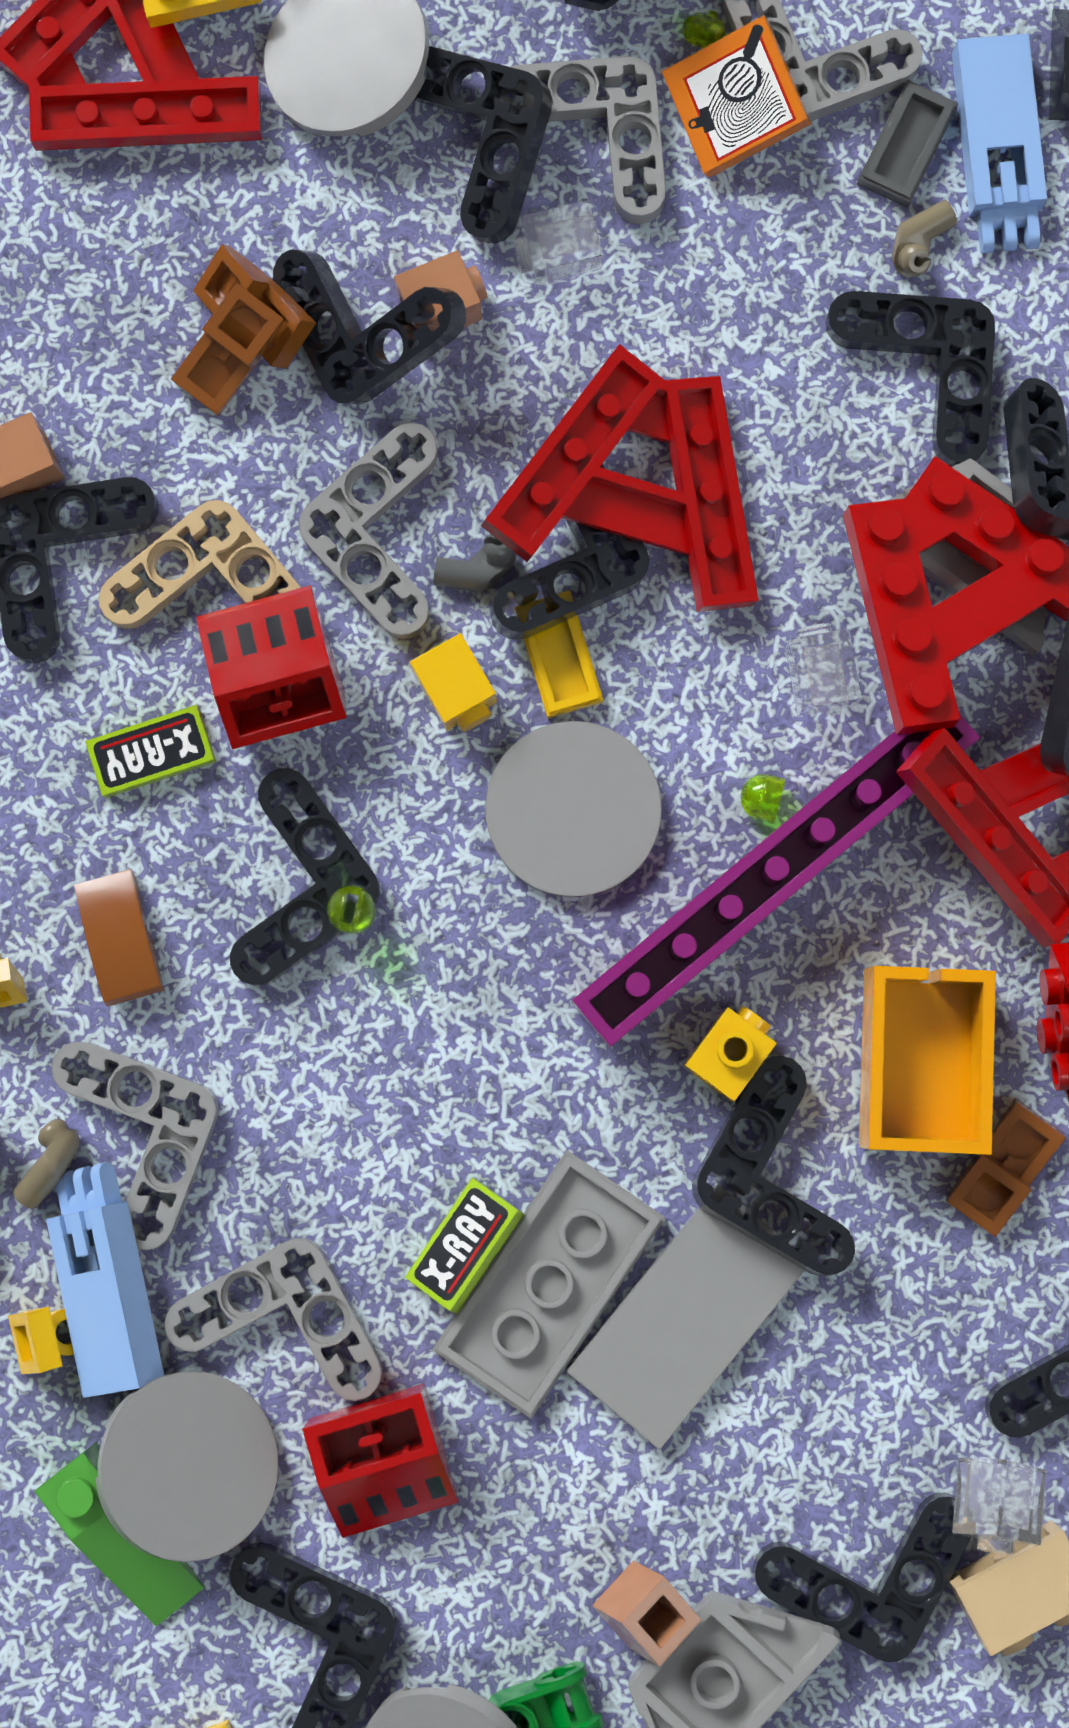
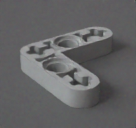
(811, 74)
(621, 115)
(357, 517)
(167, 1131)
(277, 1291)

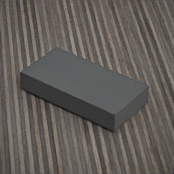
(907, 143)

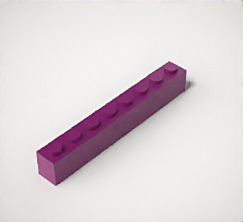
(753, 887)

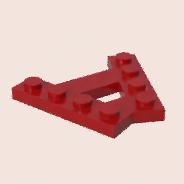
(161, 109)
(695, 520)
(918, 639)
(983, 820)

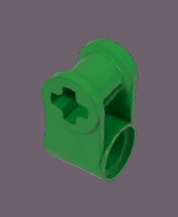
(543, 1699)

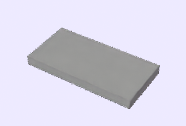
(549, 1284)
(683, 1323)

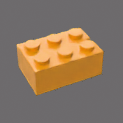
(927, 1060)

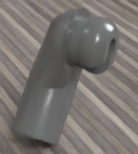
(480, 571)

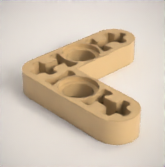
(223, 555)

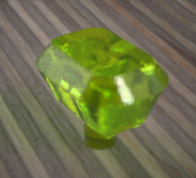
(703, 29)

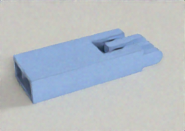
(1000, 113)
(103, 1284)

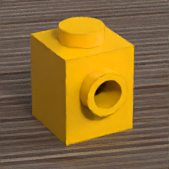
(731, 1051)

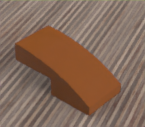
(232, 267)
(228, 349)
(118, 938)
(1000, 1182)

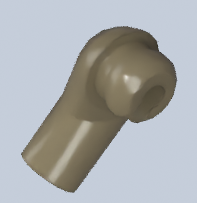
(915, 235)
(49, 1168)

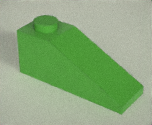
(150, 1583)

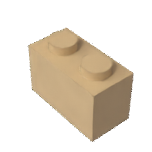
(1016, 1593)

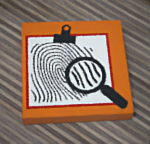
(736, 97)

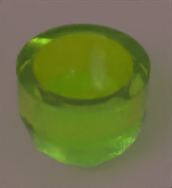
(762, 796)
(364, 911)

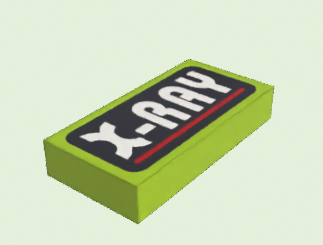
(150, 751)
(464, 1245)

